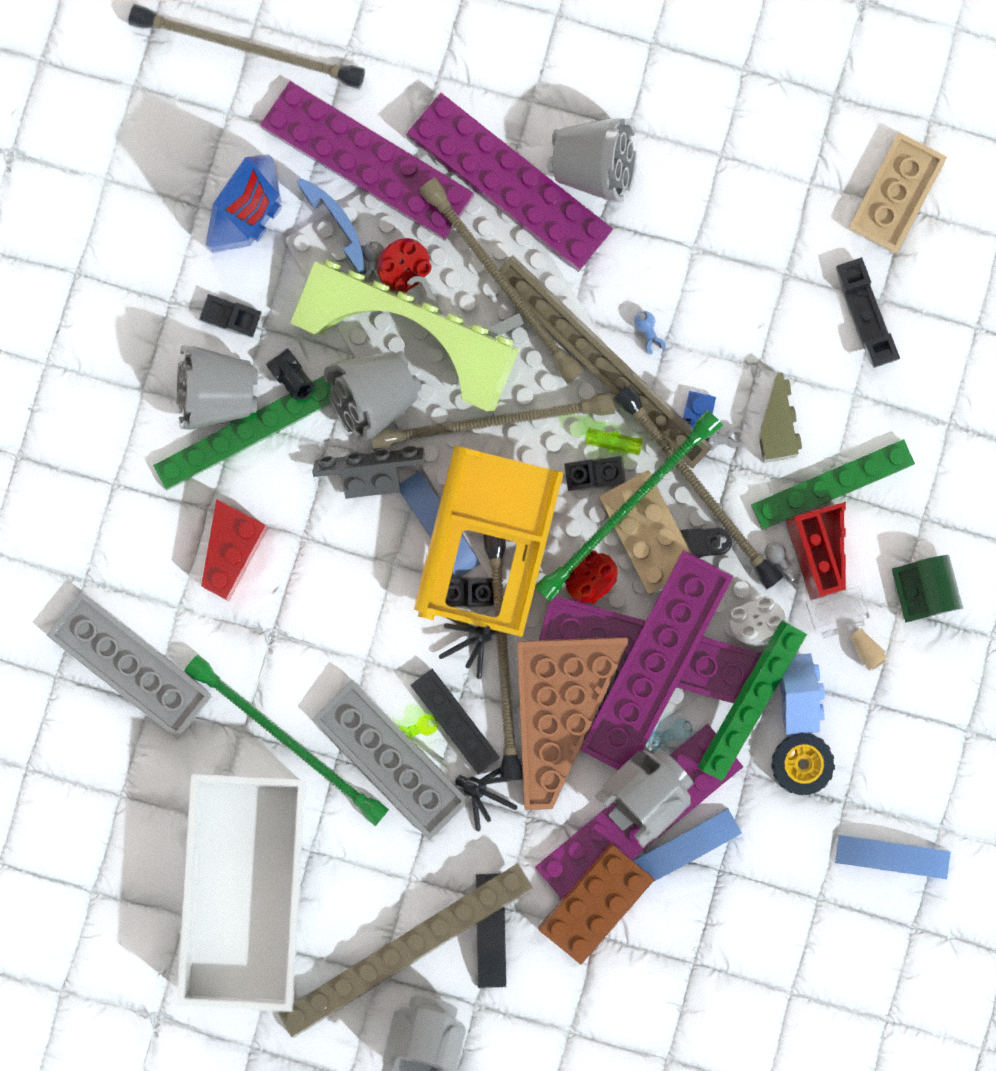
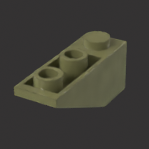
(777, 431)

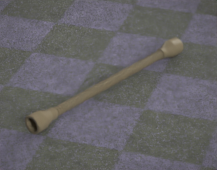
(435, 195)
(600, 404)

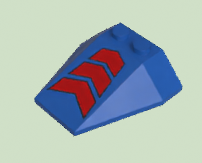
(245, 205)

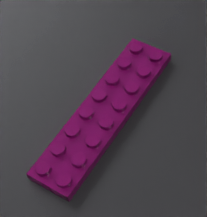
(362, 157)
(509, 182)
(657, 660)
(713, 671)
(581, 850)

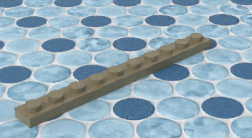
(598, 356)
(406, 950)

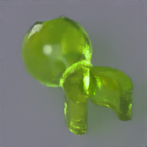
(422, 726)

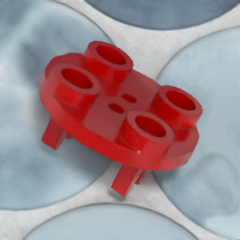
(413, 256)
(592, 578)

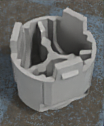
(647, 793)
(424, 1037)

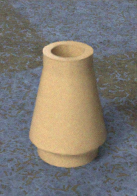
(869, 652)

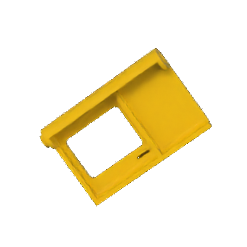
(497, 500)

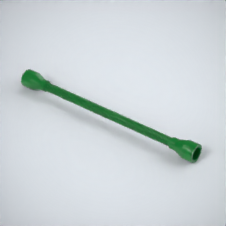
(704, 428)
(202, 671)

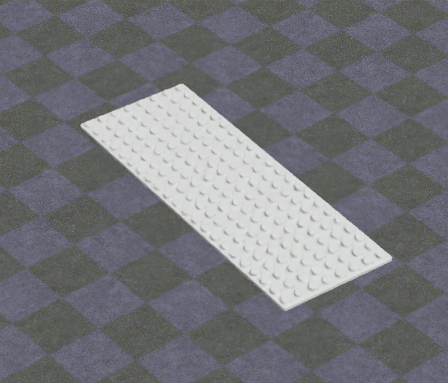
(469, 291)

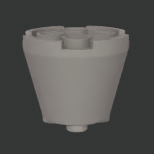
(595, 158)
(213, 388)
(371, 391)

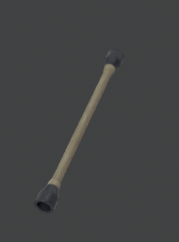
(144, 18)
(766, 571)
(510, 763)

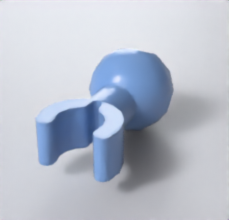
(647, 327)

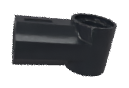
(289, 372)

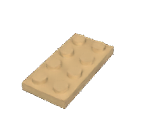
(897, 193)
(647, 532)

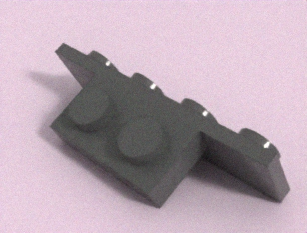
(369, 473)

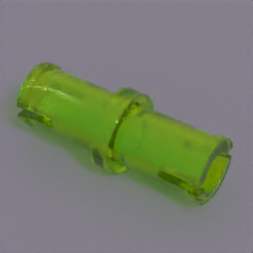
(613, 441)

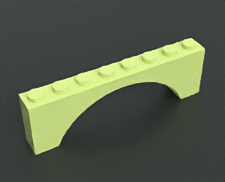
(479, 359)

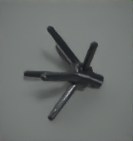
(477, 636)
(477, 788)

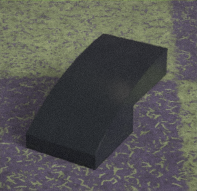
(230, 316)

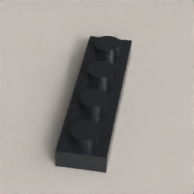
(455, 721)

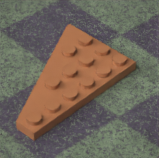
(558, 700)

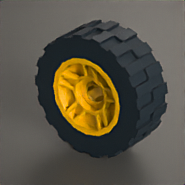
(816, 773)

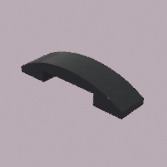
(866, 313)
(491, 945)

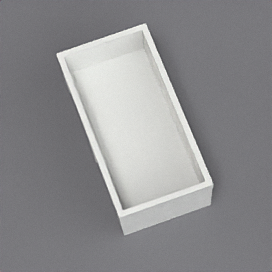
(241, 892)

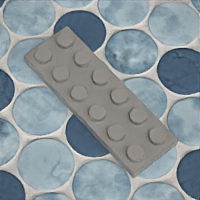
(129, 665)
(391, 759)

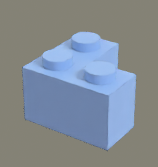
(802, 696)

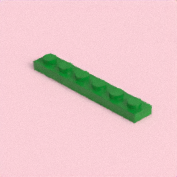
(833, 484)
(752, 700)

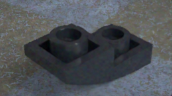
(595, 473)
(470, 592)

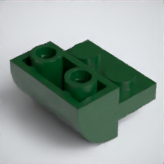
(927, 588)

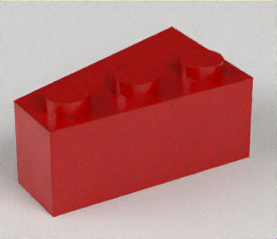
(230, 549)
(820, 549)

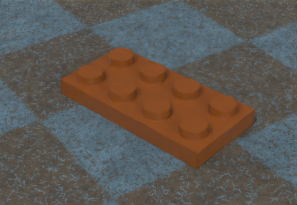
(596, 903)

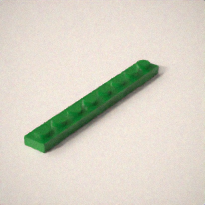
(241, 435)

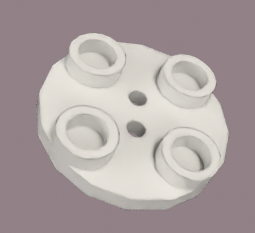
(756, 621)

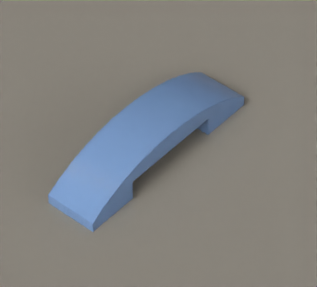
(317, 197)
(425, 506)
(689, 845)
(892, 857)

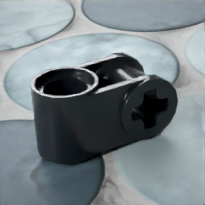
(701, 543)

